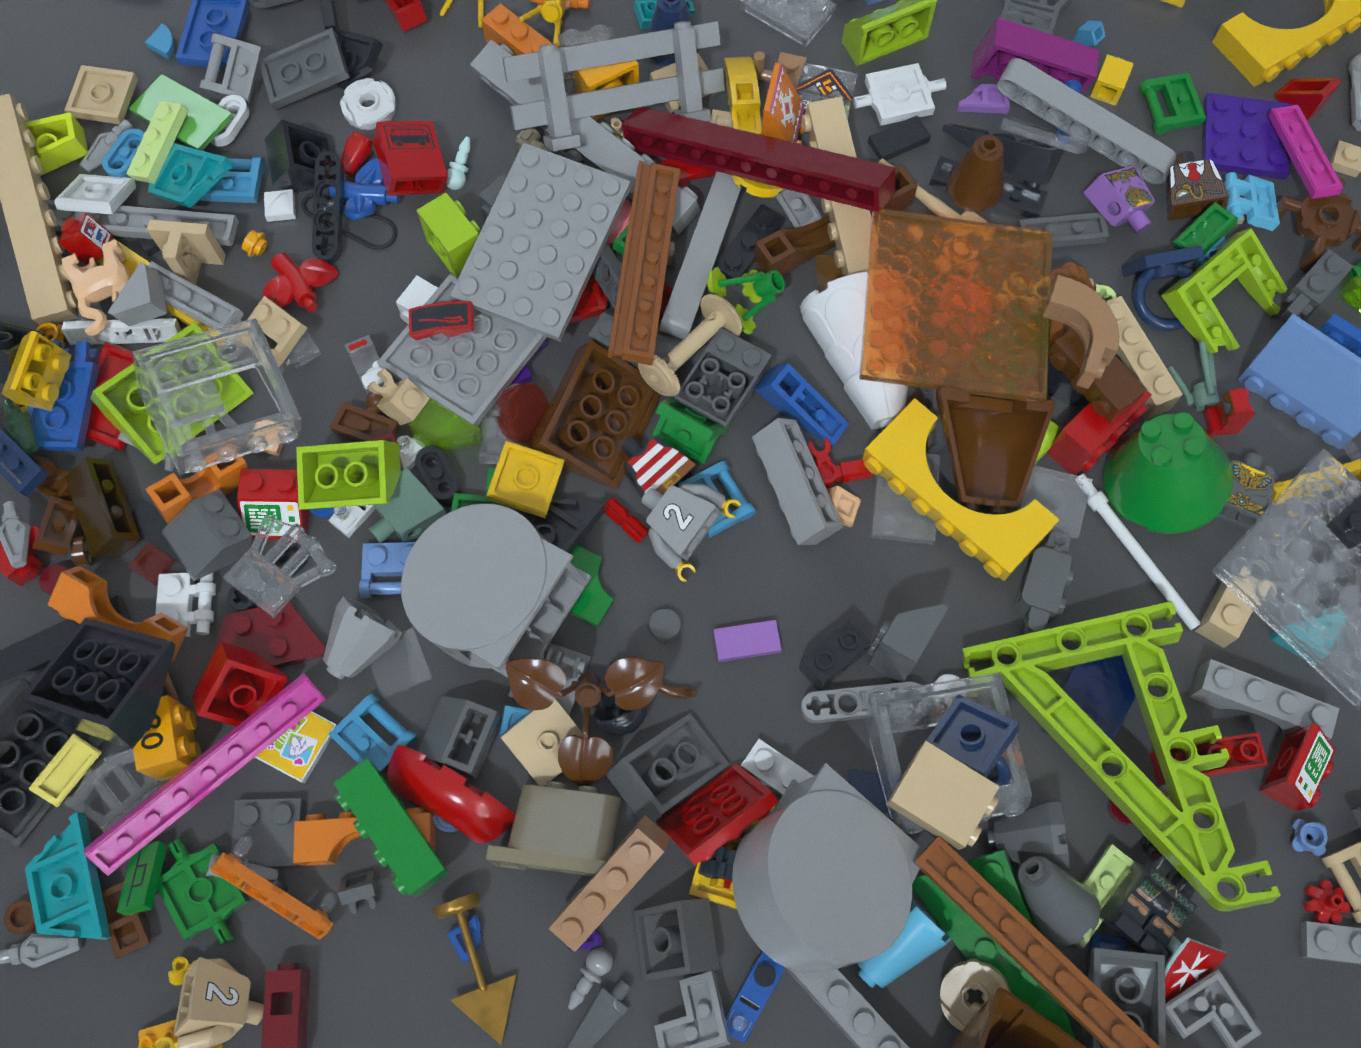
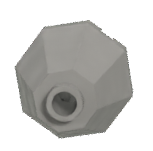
(357, 638)

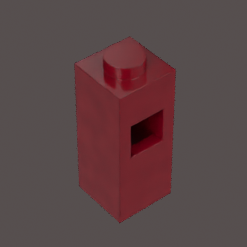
(285, 1007)

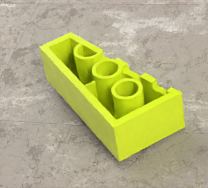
(58, 140)

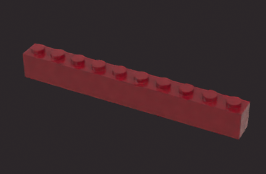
(761, 158)

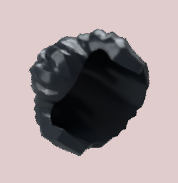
(618, 720)

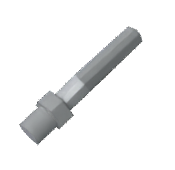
(102, 145)
(14, 535)
(40, 950)

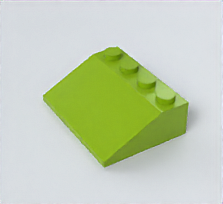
(126, 411)

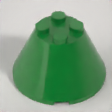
(1168, 475)

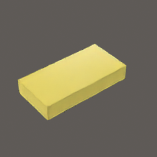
(65, 770)

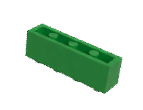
(391, 829)

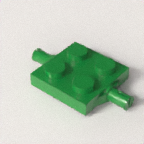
(196, 899)

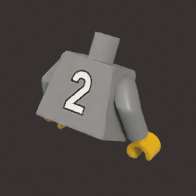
(682, 520)

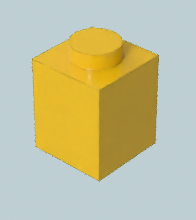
(1111, 80)

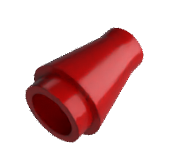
(355, 152)

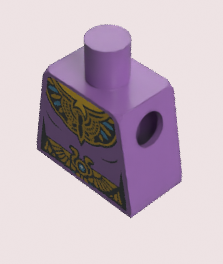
(1122, 198)

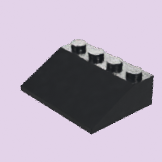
(104, 682)
(25, 750)

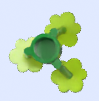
(755, 285)

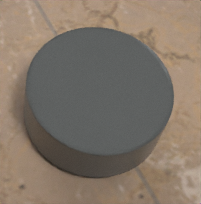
(664, 625)

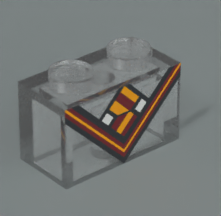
(824, 83)

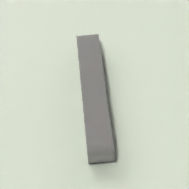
(1086, 120)
(700, 256)

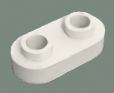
(233, 104)

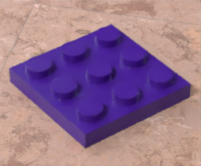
(1242, 138)

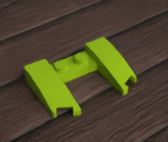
(1237, 258)

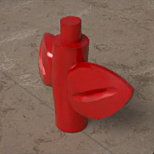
(297, 281)

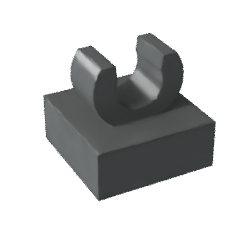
(358, 887)

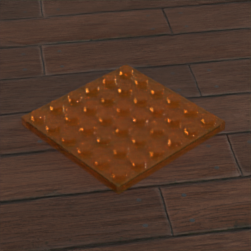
(957, 305)

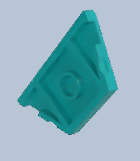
(188, 175)
(67, 886)

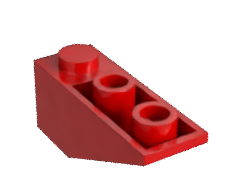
(1244, 751)

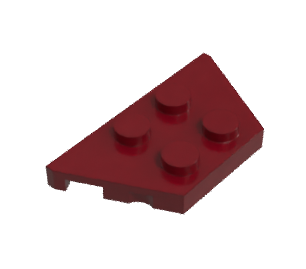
(278, 640)

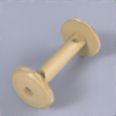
(717, 315)

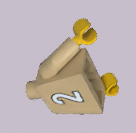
(210, 1003)

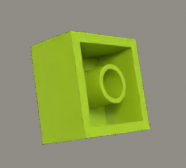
(448, 231)

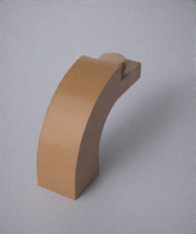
(1093, 321)

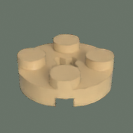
(965, 976)

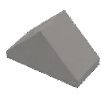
(140, 298)

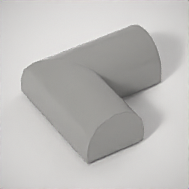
(1212, 1002)

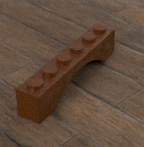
(795, 246)

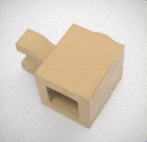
(400, 400)

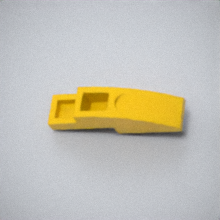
(743, 94)

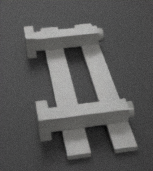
(559, 109)

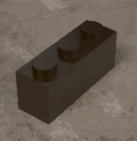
(102, 507)

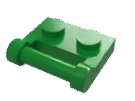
(1180, 100)

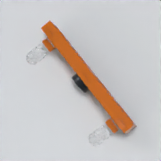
(274, 893)

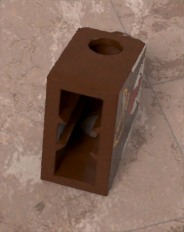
(1193, 187)

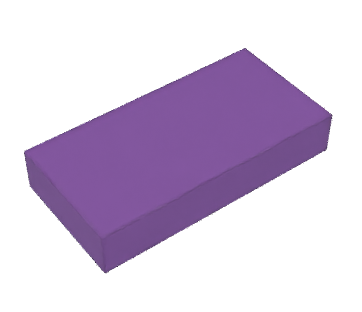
(747, 641)

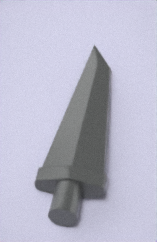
(601, 1016)

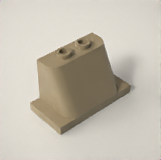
(560, 830)

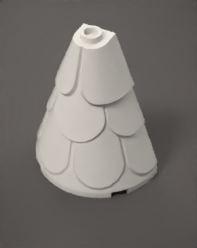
(837, 325)

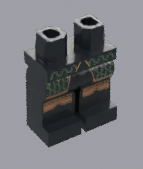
(1149, 907)

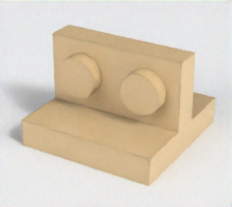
(186, 246)

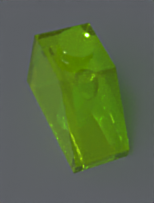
(443, 429)

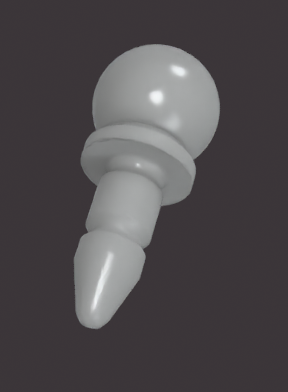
(598, 963)

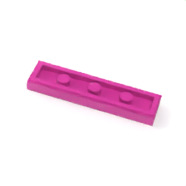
(1305, 152)

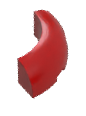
(446, 796)

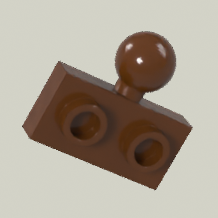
(361, 423)

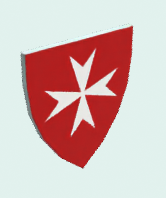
(1188, 964)

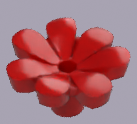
(1327, 902)

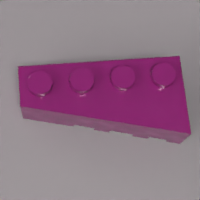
(1049, 53)

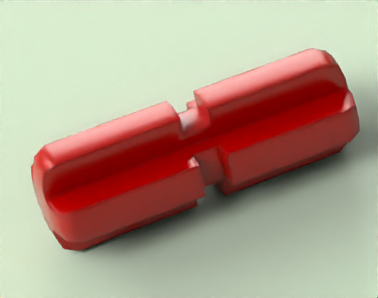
(630, 524)

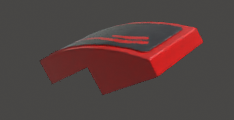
(444, 317)

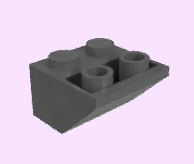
(460, 735)

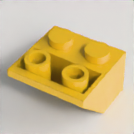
(37, 372)

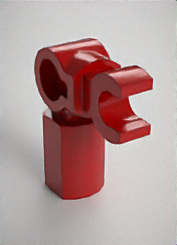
(845, 471)

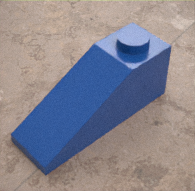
(801, 402)

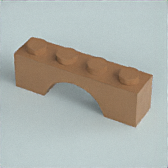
(610, 884)

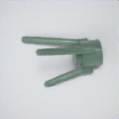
(1204, 393)

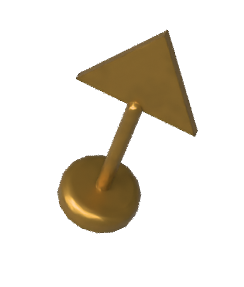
(490, 1002)

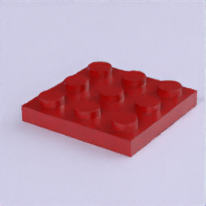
(717, 813)

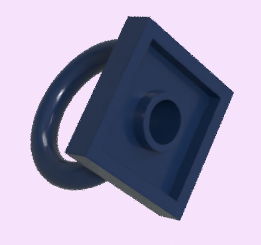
(1159, 267)
(976, 738)

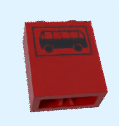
(410, 157)

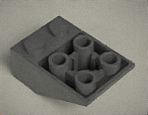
(724, 377)

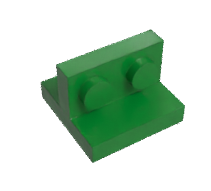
(687, 430)

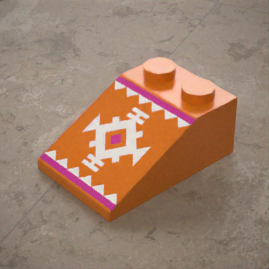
(782, 109)

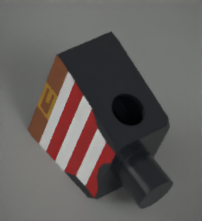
(655, 465)

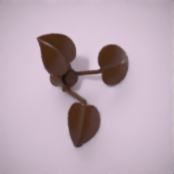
(629, 678)

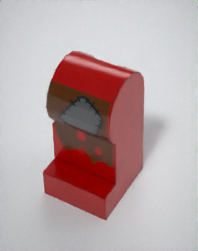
(1229, 414)

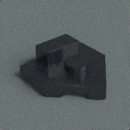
(359, 55)

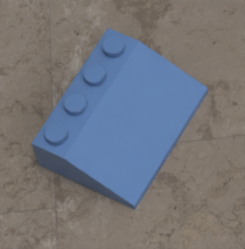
(1309, 381)

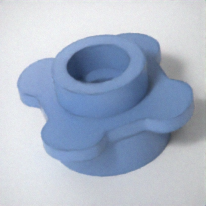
(1318, 837)

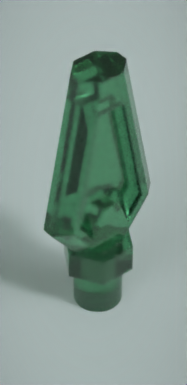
(20, 426)

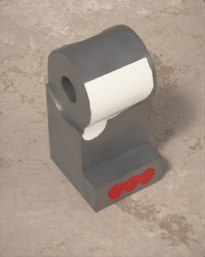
(365, 358)

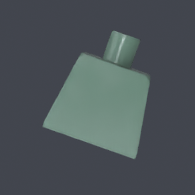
(409, 511)

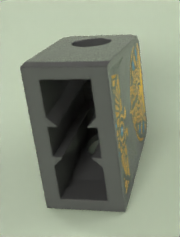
(1250, 491)

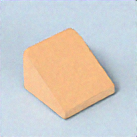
(845, 504)

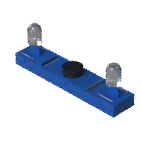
(757, 989)

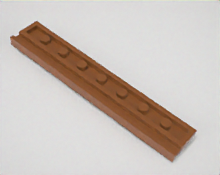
(644, 264)

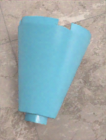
(916, 943)

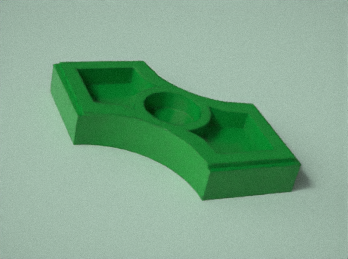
(593, 601)

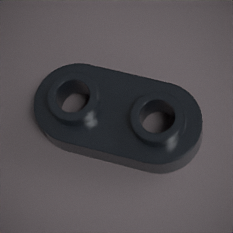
(438, 476)

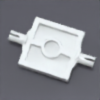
(899, 94)

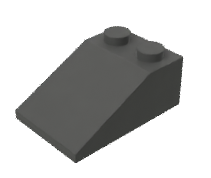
(667, 769)
(1135, 985)

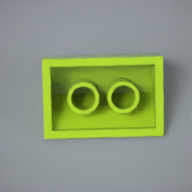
(888, 29)
(347, 474)

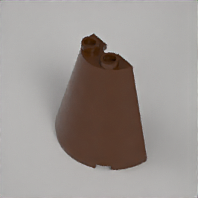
(998, 449)

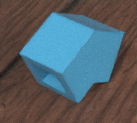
(1090, 33)

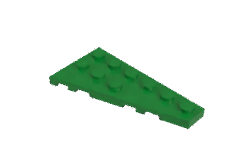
(975, 943)

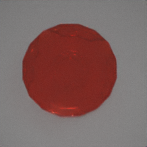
(521, 411)

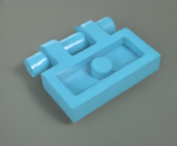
(1258, 200)

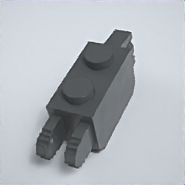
(1044, 583)

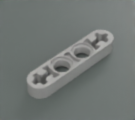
(859, 694)

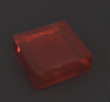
(151, 563)

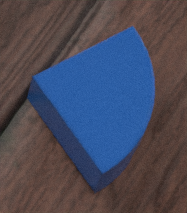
(457, 940)

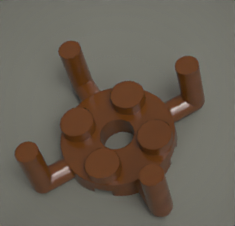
(1316, 228)

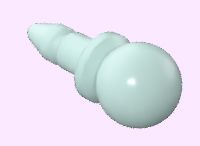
(456, 173)

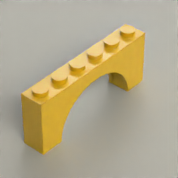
(1266, 51)
(995, 540)

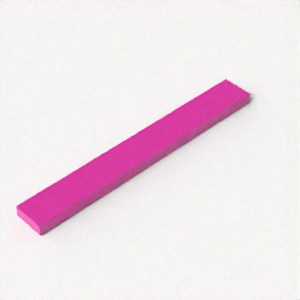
(204, 775)

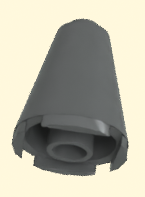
(1058, 902)

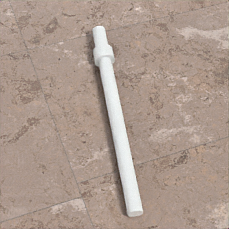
(1098, 502)

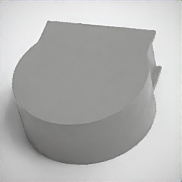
(488, 586)
(824, 877)

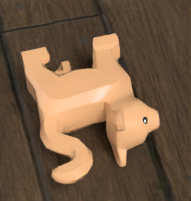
(96, 283)

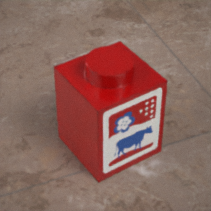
(84, 237)

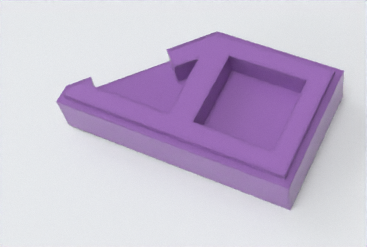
(985, 99)

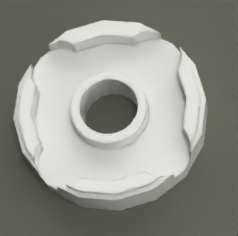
(365, 90)

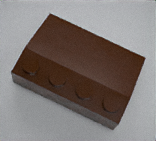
(594, 414)

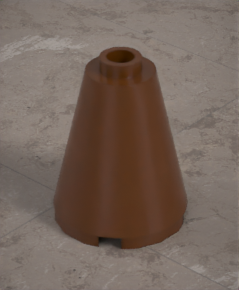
(978, 176)

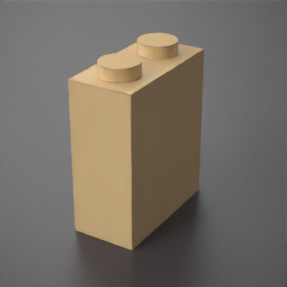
(944, 796)

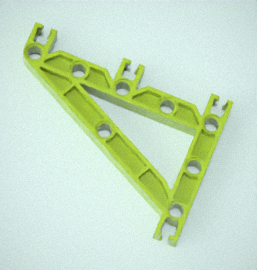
(1194, 852)

